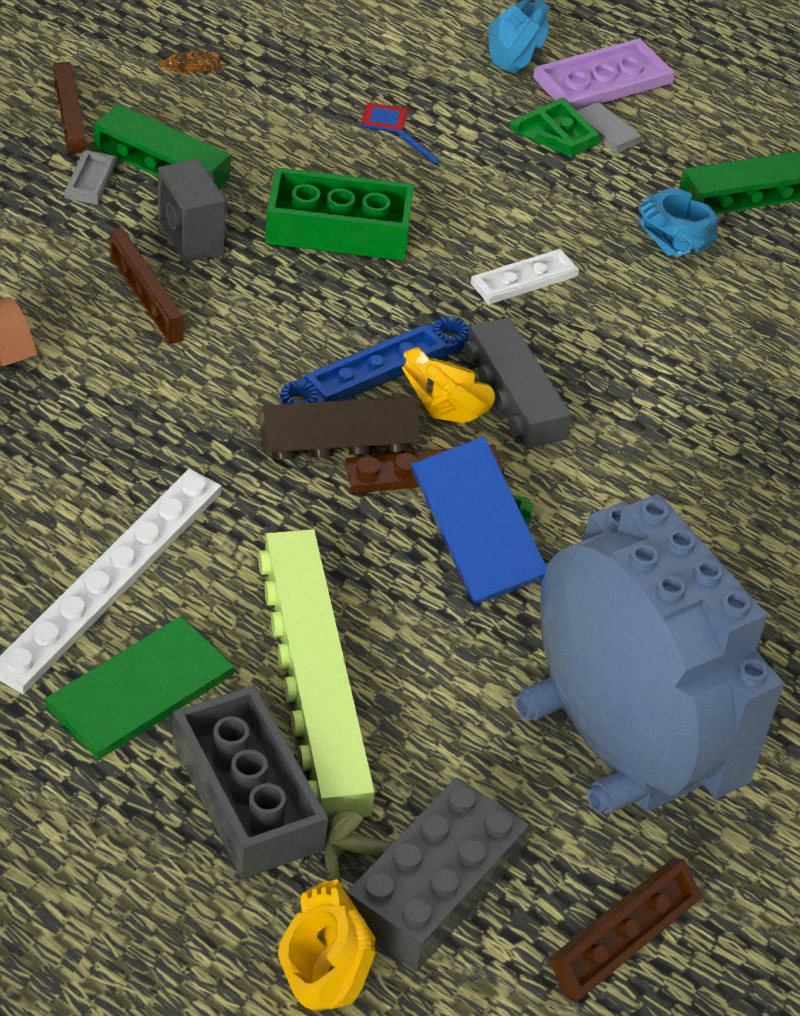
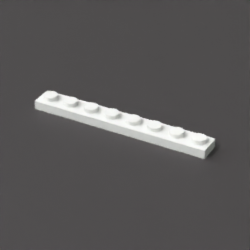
(105, 581)

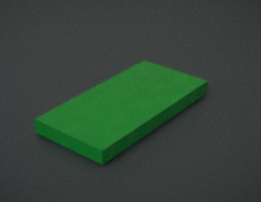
(139, 687)

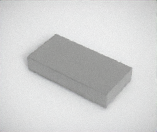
(611, 129)
(90, 177)

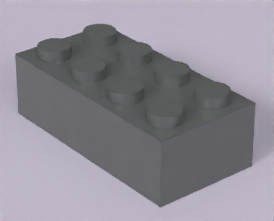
(249, 781)
(438, 872)

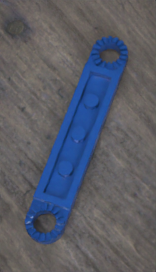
(375, 364)

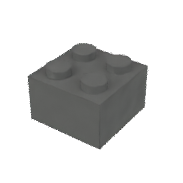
(192, 210)

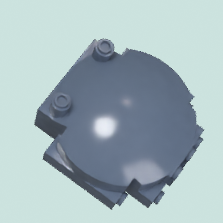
(653, 659)

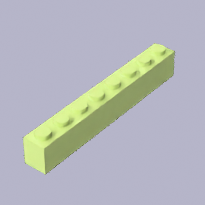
(317, 673)

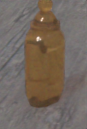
(192, 61)

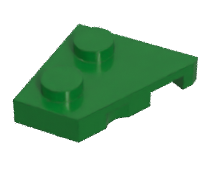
(557, 128)

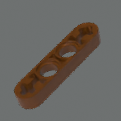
(69, 107)

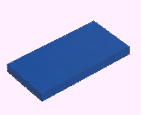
(479, 520)

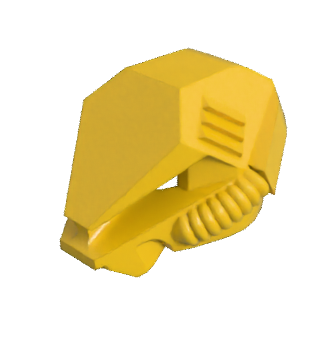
(454, 391)
(334, 967)

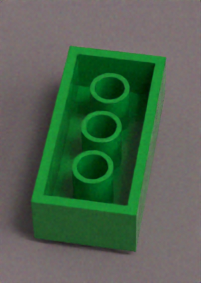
(339, 213)

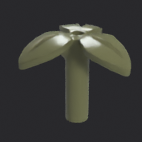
(341, 839)

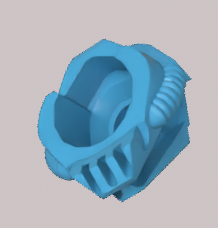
(517, 34)
(679, 222)

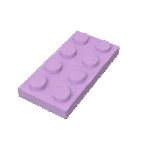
(604, 74)

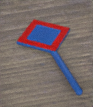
(392, 120)

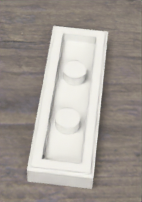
(524, 276)

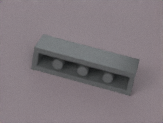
(519, 383)

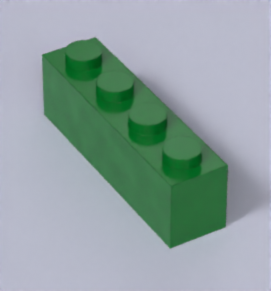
(152, 144)
(745, 182)

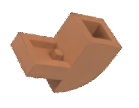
(15, 334)

